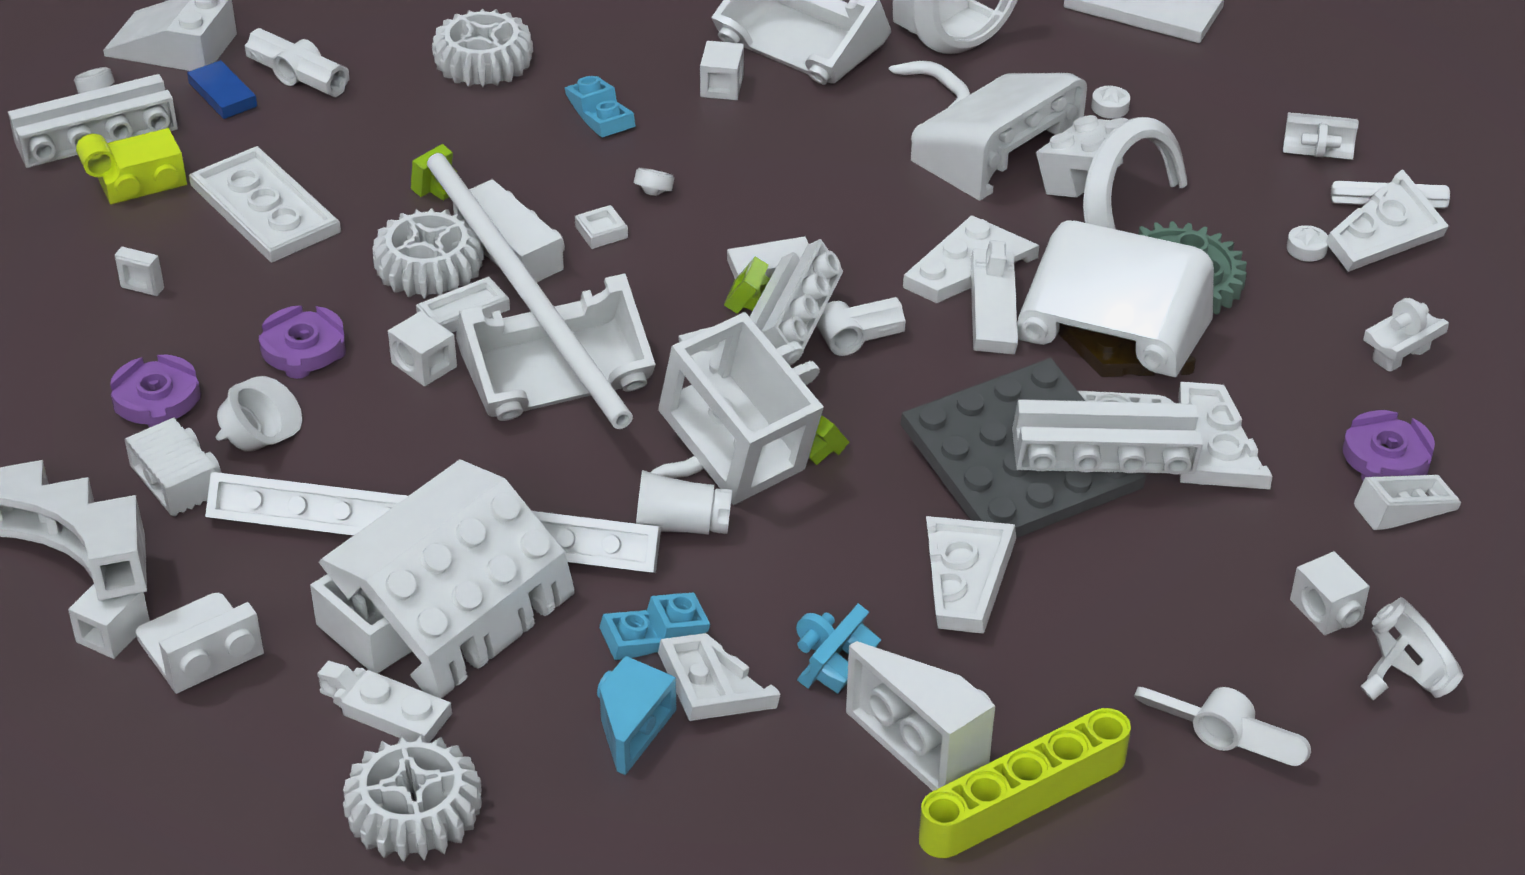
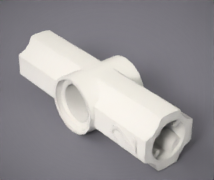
(297, 62)

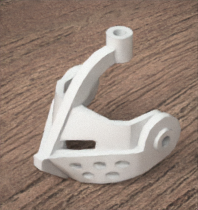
(1437, 671)

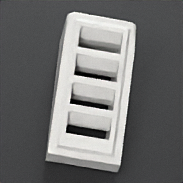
(1402, 499)

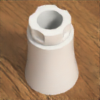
(682, 505)

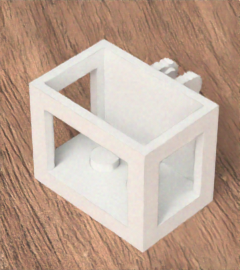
(752, 416)

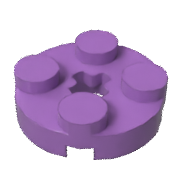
(321, 342)
(170, 386)
(1409, 444)

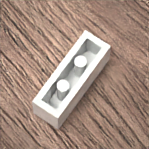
(527, 235)

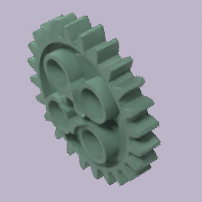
(1228, 267)

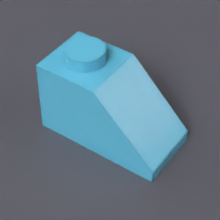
(634, 708)

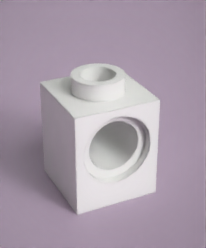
(722, 70)
(422, 348)
(1329, 593)

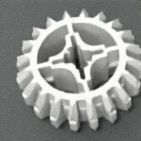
(482, 47)
(427, 253)
(382, 805)

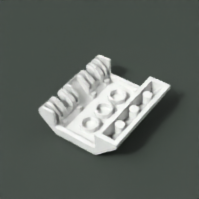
(455, 571)

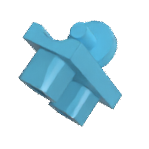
(818, 634)

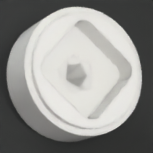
(94, 79)
(1110, 102)
(653, 181)
(1307, 243)

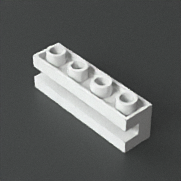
(115, 112)
(797, 295)
(1106, 436)

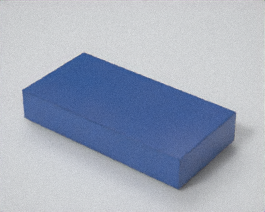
(222, 89)

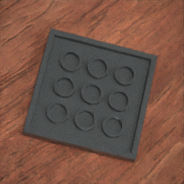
(973, 453)

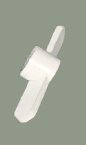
(1229, 722)

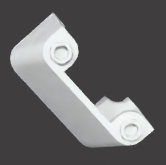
(807, 35)
(979, 131)
(1124, 289)
(522, 368)

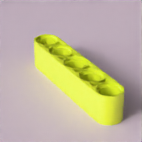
(1023, 782)

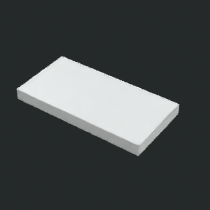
(1174, 18)
(264, 204)

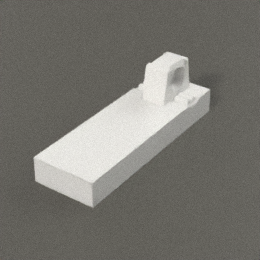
(994, 299)

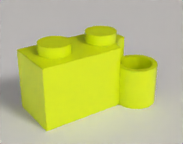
(133, 164)

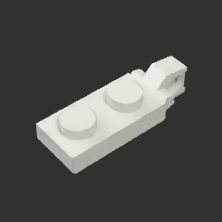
(384, 702)

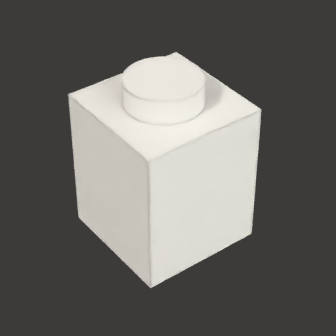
(107, 623)

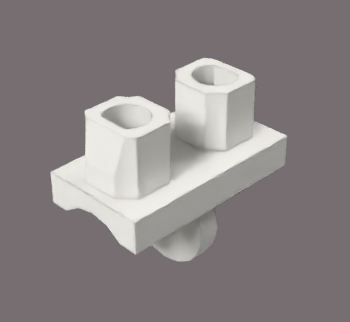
(1320, 135)
(1405, 332)

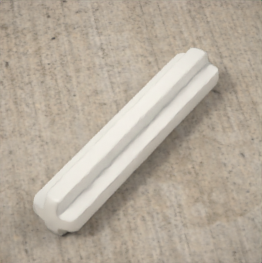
(1361, 192)

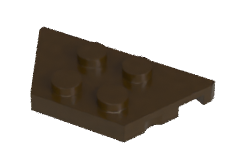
(1110, 354)

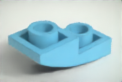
(598, 106)
(640, 631)

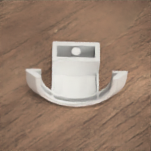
(951, 24)
(1088, 157)

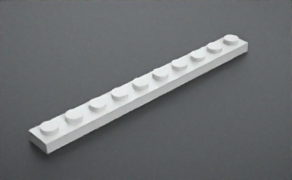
(351, 510)

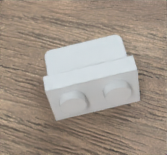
(201, 640)

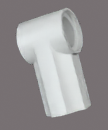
(848, 327)

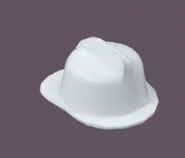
(258, 414)

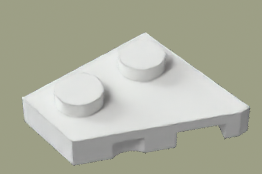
(711, 680)

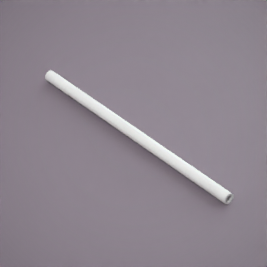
(531, 293)

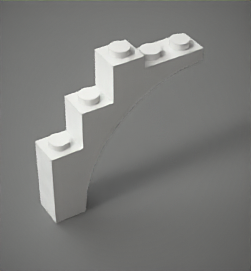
(99, 535)

